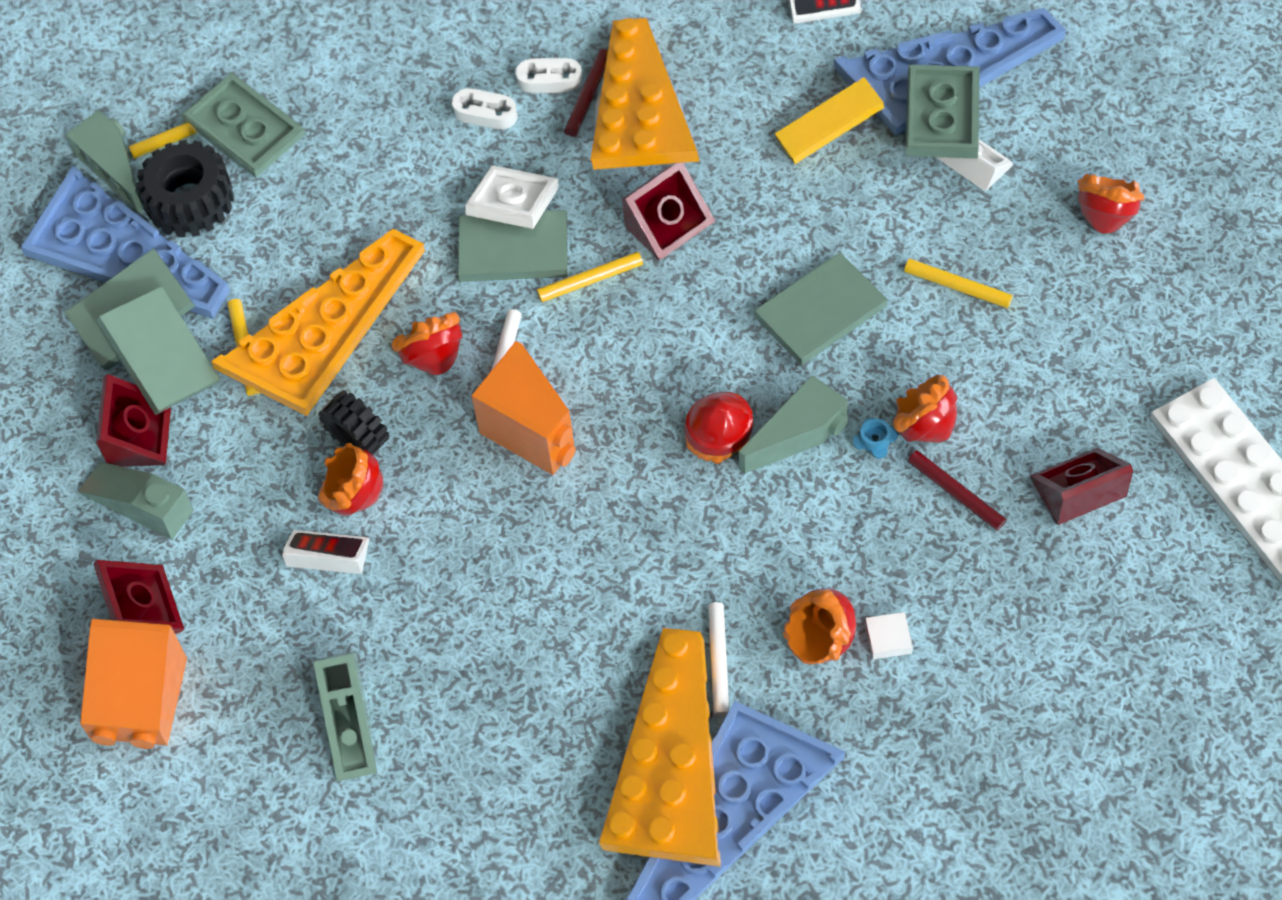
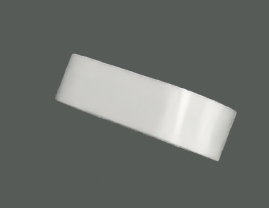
(549, 75)
(484, 108)

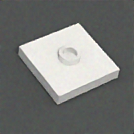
(512, 196)

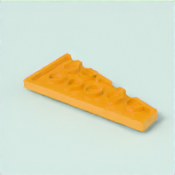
(638, 106)
(317, 332)
(667, 775)

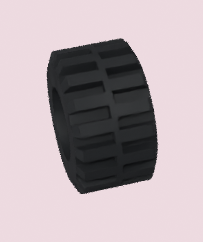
(190, 209)

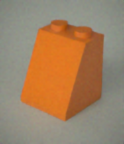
(524, 412)
(131, 683)

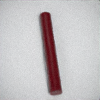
(586, 94)
(957, 490)

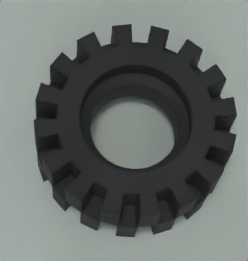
(353, 423)

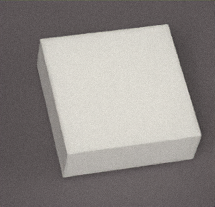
(888, 635)

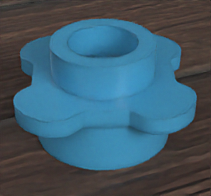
(879, 428)

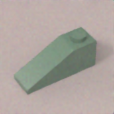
(103, 150)
(797, 426)
(139, 497)
(345, 715)

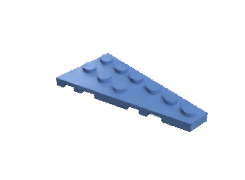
(991, 48)
(102, 237)
(758, 778)

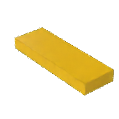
(829, 120)

